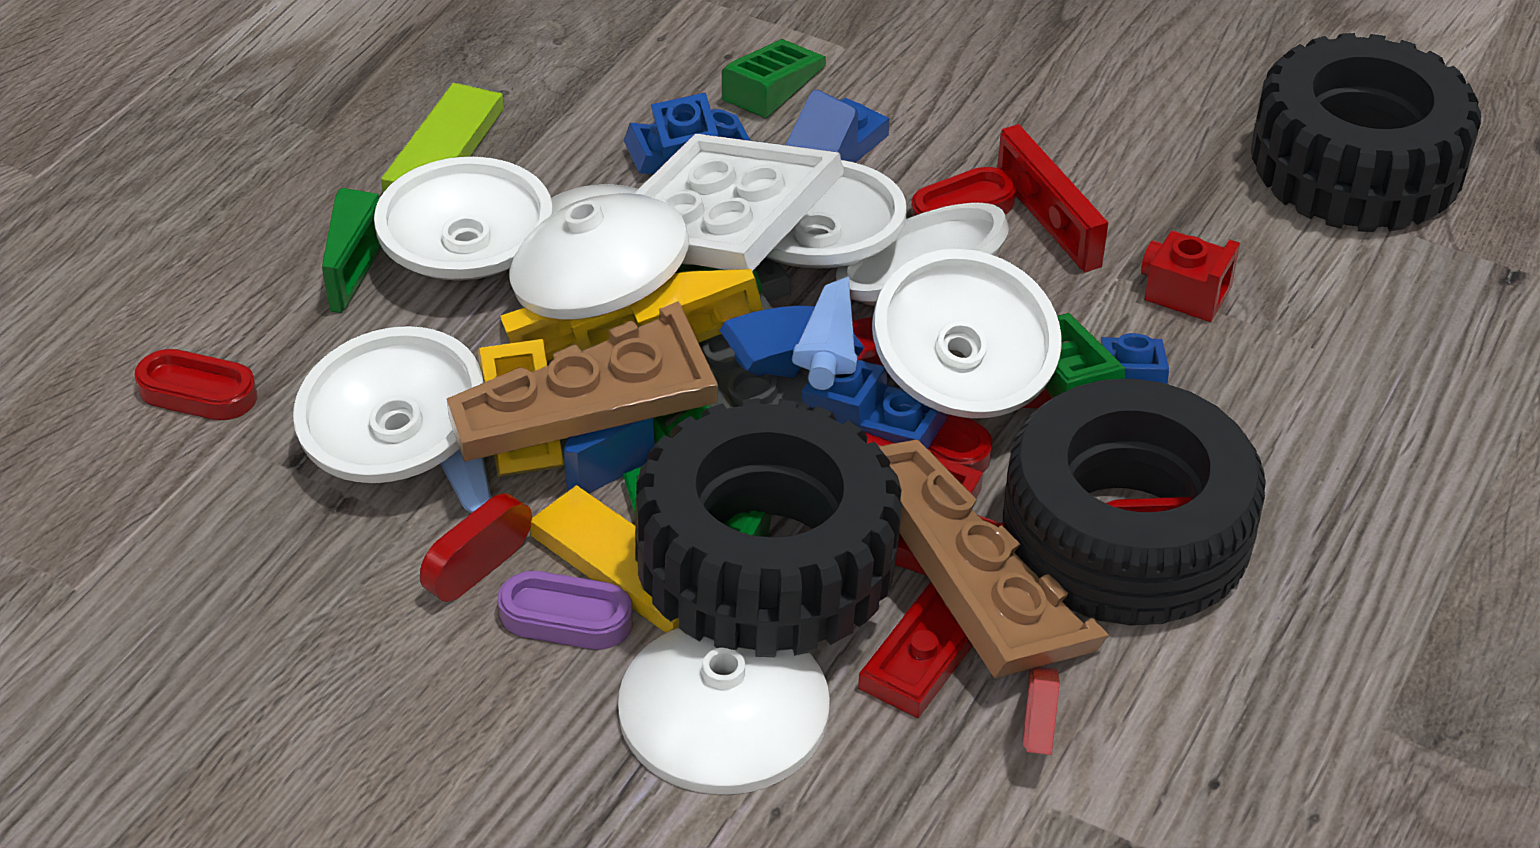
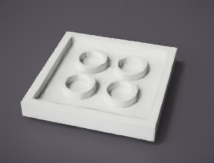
(740, 195)

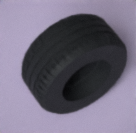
(1148, 440)

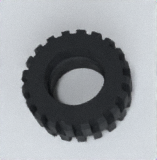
(1365, 132)
(759, 588)

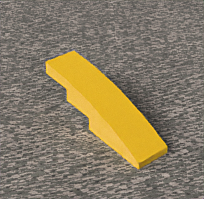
(705, 297)

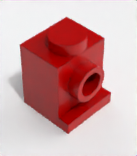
(1189, 274)

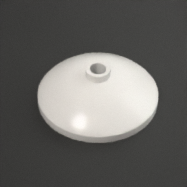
(460, 217)
(848, 224)
(957, 226)
(598, 256)
(974, 307)
(381, 404)
(716, 728)

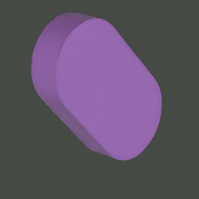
(565, 609)

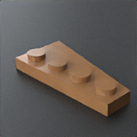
(612, 384)
(991, 592)

